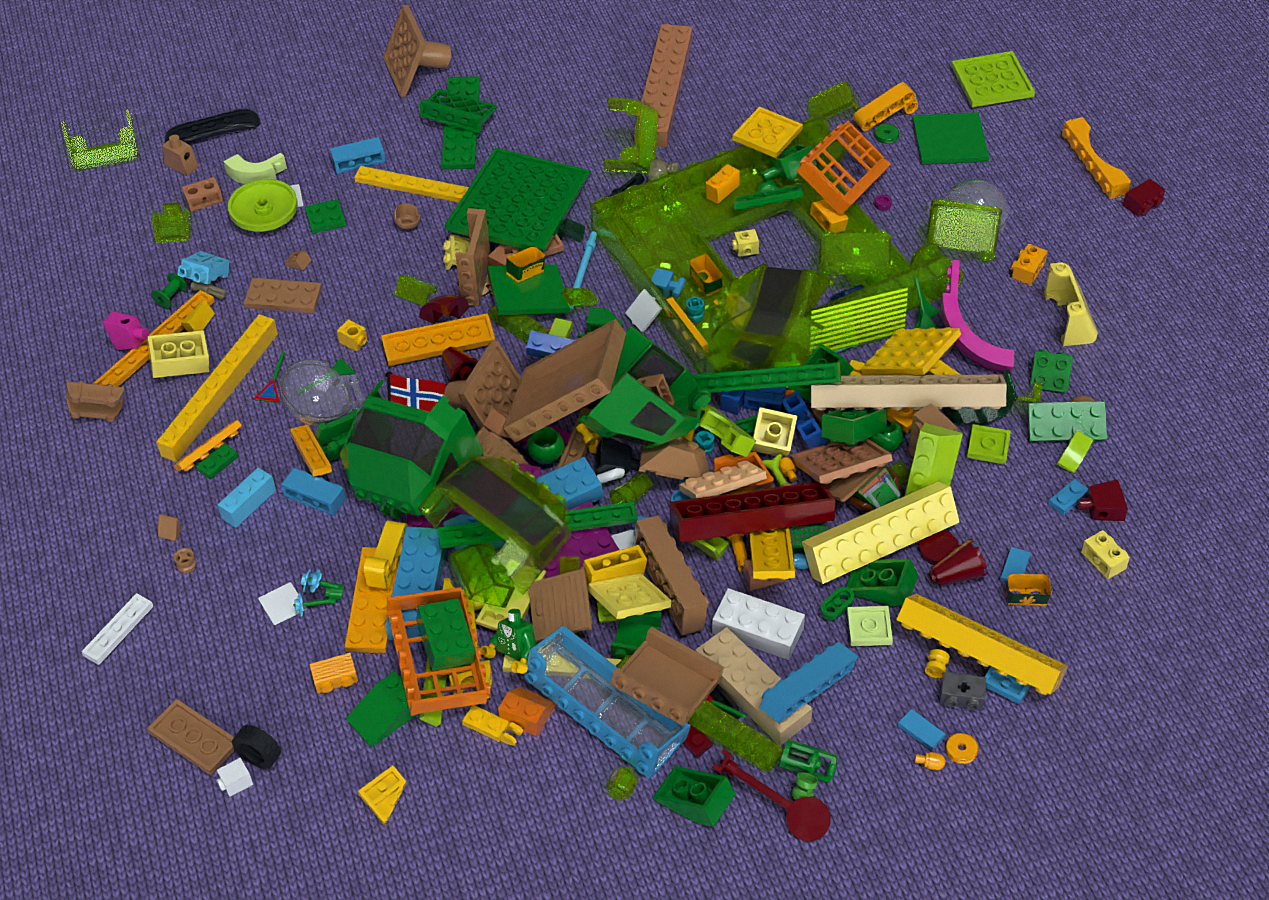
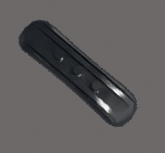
(215, 125)

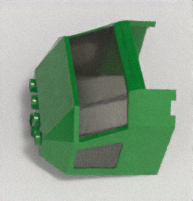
(639, 413)
(404, 452)

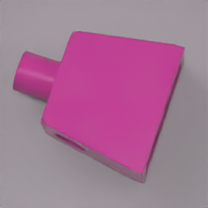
(125, 330)

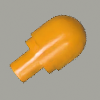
(788, 468)
(931, 760)

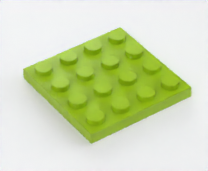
(992, 79)

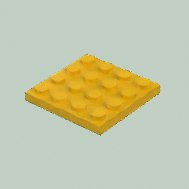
(911, 351)

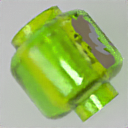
(622, 783)

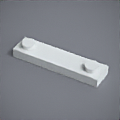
(117, 629)

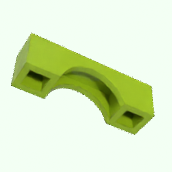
(732, 435)

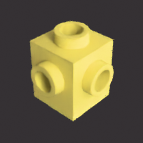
(746, 243)

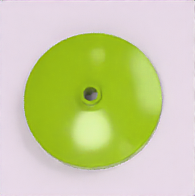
(262, 205)

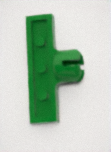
(767, 193)

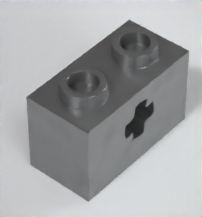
(963, 691)

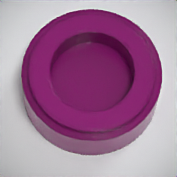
(883, 202)

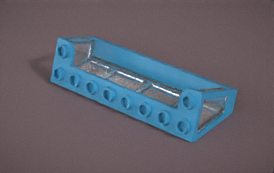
(580, 684)

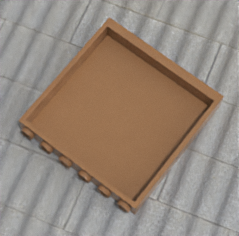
(566, 380)

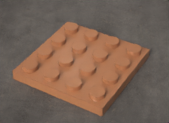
(840, 460)

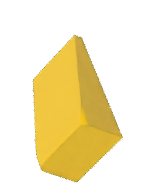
(198, 317)

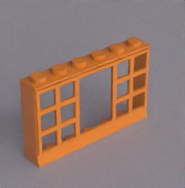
(824, 186)
(409, 677)

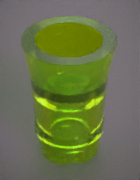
(631, 490)

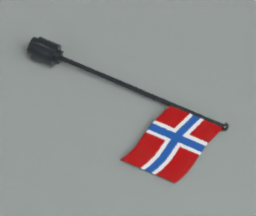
(414, 392)

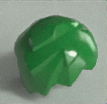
(890, 439)

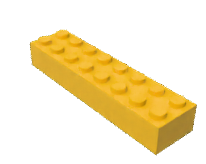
(982, 643)

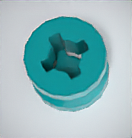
(708, 437)

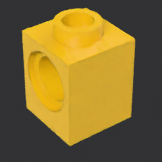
(352, 335)

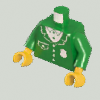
(514, 639)

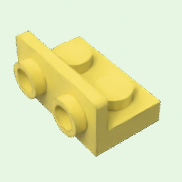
(453, 245)

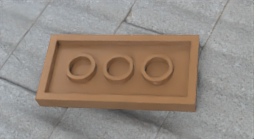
(283, 295)
(193, 737)

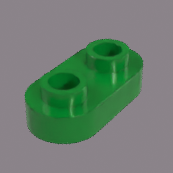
(835, 604)

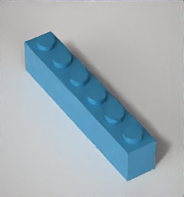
(808, 682)

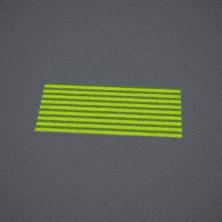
(861, 320)

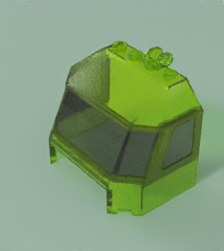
(764, 320)
(512, 507)

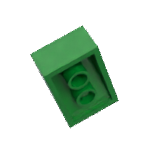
(820, 356)
(884, 581)
(381, 710)
(695, 795)

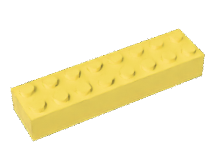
(880, 532)

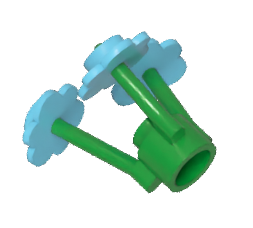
(332, 591)

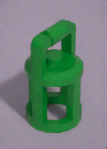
(814, 762)

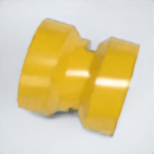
(937, 663)

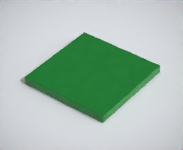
(950, 138)
(532, 296)

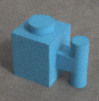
(665, 282)

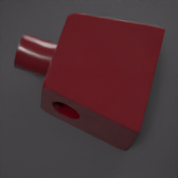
(1104, 502)

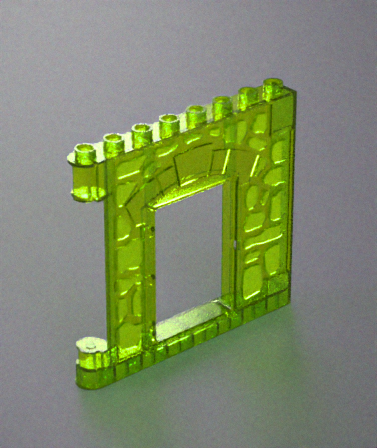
(672, 221)

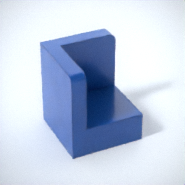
(732, 401)

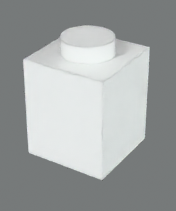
(234, 777)

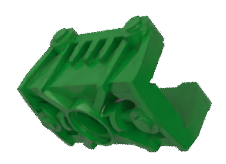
(334, 434)

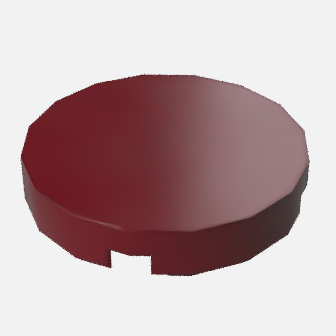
(937, 546)

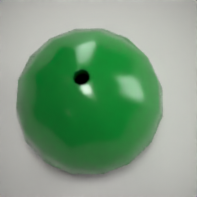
(545, 446)

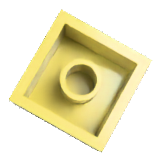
(773, 432)

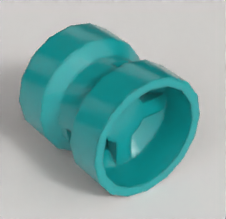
(695, 309)

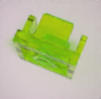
(173, 224)

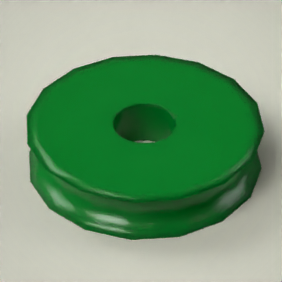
(891, 136)

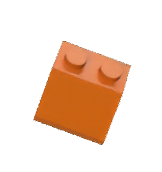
(526, 710)

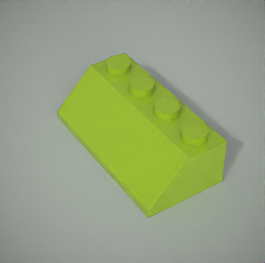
(934, 457)

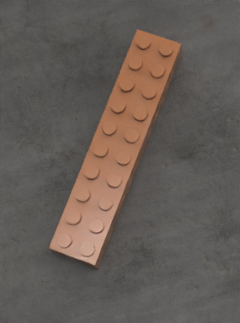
(667, 76)

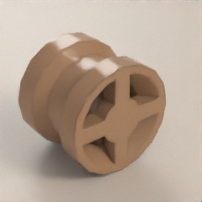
(185, 560)

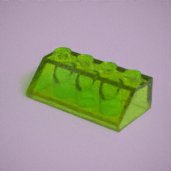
(480, 577)

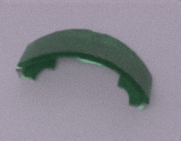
(984, 415)

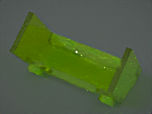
(95, 156)
(636, 158)

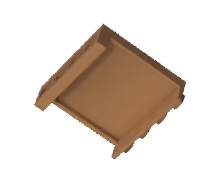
(474, 263)
(668, 676)

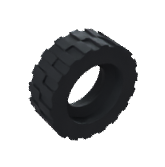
(256, 746)

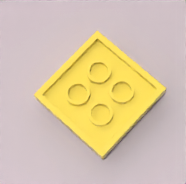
(629, 596)

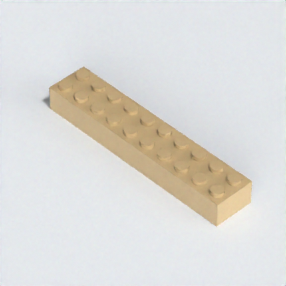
(911, 391)

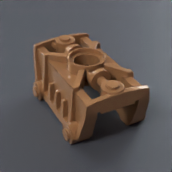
(94, 400)
(497, 446)

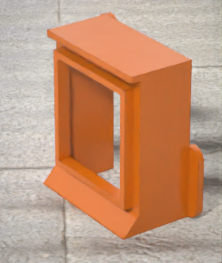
(730, 460)

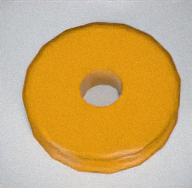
(961, 756)

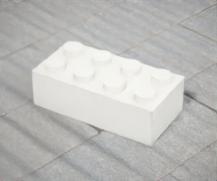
(759, 623)

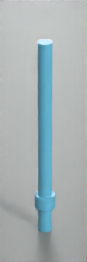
(589, 248)

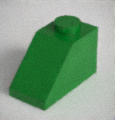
(598, 317)

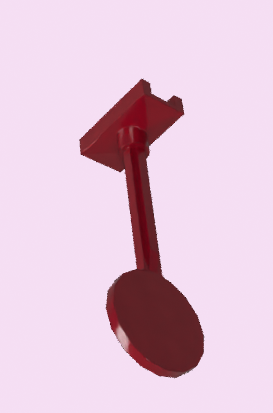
(806, 817)

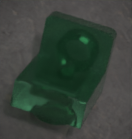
(572, 230)

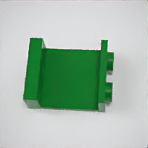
(633, 632)

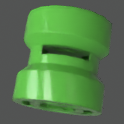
(805, 785)

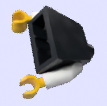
(612, 459)

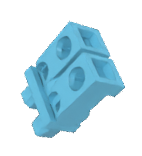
(203, 267)

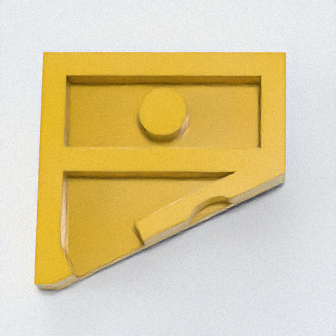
(383, 793)

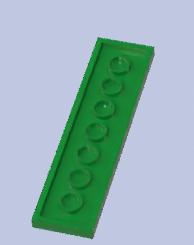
(458, 143)

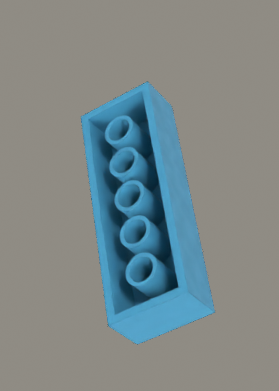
(418, 570)

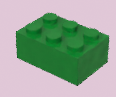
(853, 425)
(445, 634)

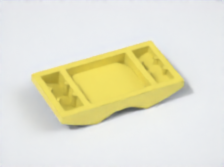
(491, 615)

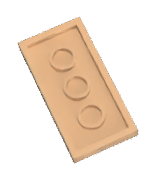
(723, 481)

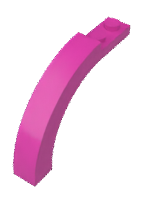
(969, 343)

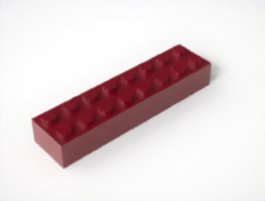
(751, 511)

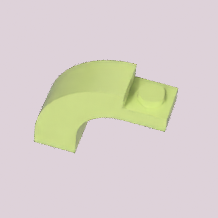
(245, 171)

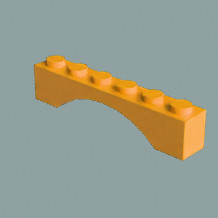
(1111, 179)

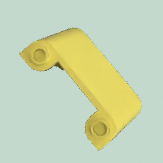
(1064, 288)

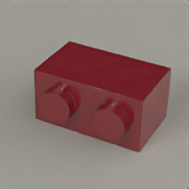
(1144, 197)

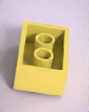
(178, 354)

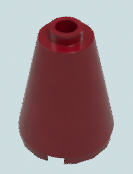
(458, 364)
(959, 565)

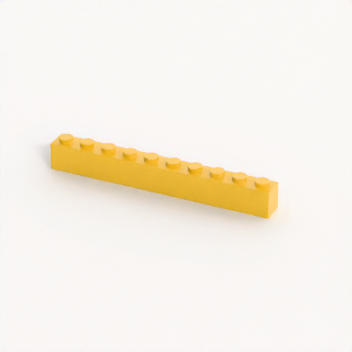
(217, 388)

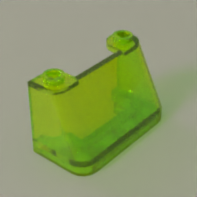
(964, 227)
(855, 253)

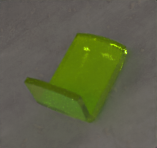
(833, 101)

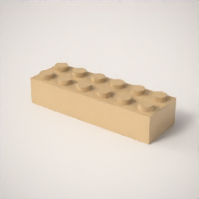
(746, 680)

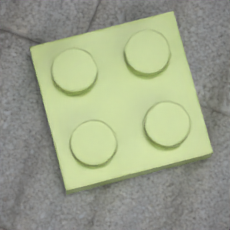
(869, 626)

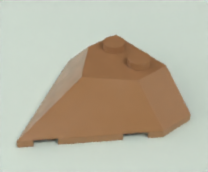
(675, 459)

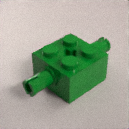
(787, 163)

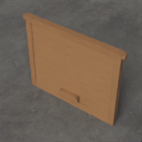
(845, 487)
(560, 602)

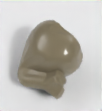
(661, 167)

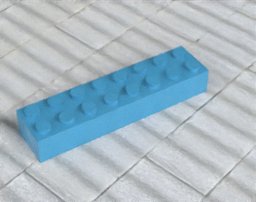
(573, 481)

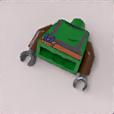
(877, 491)

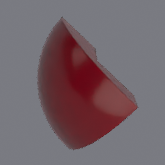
(443, 304)

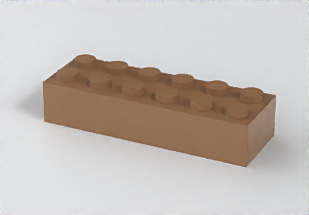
(672, 575)

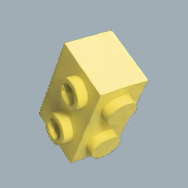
(1105, 554)

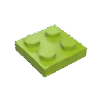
(989, 444)

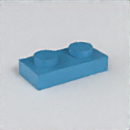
(1068, 496)
(1005, 686)

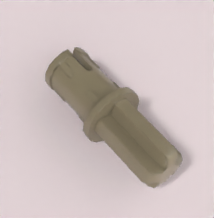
(209, 289)

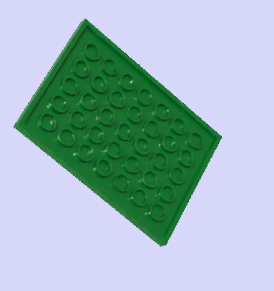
(521, 197)

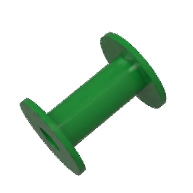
(162, 297)

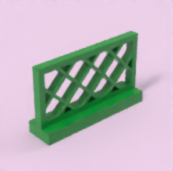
(459, 117)

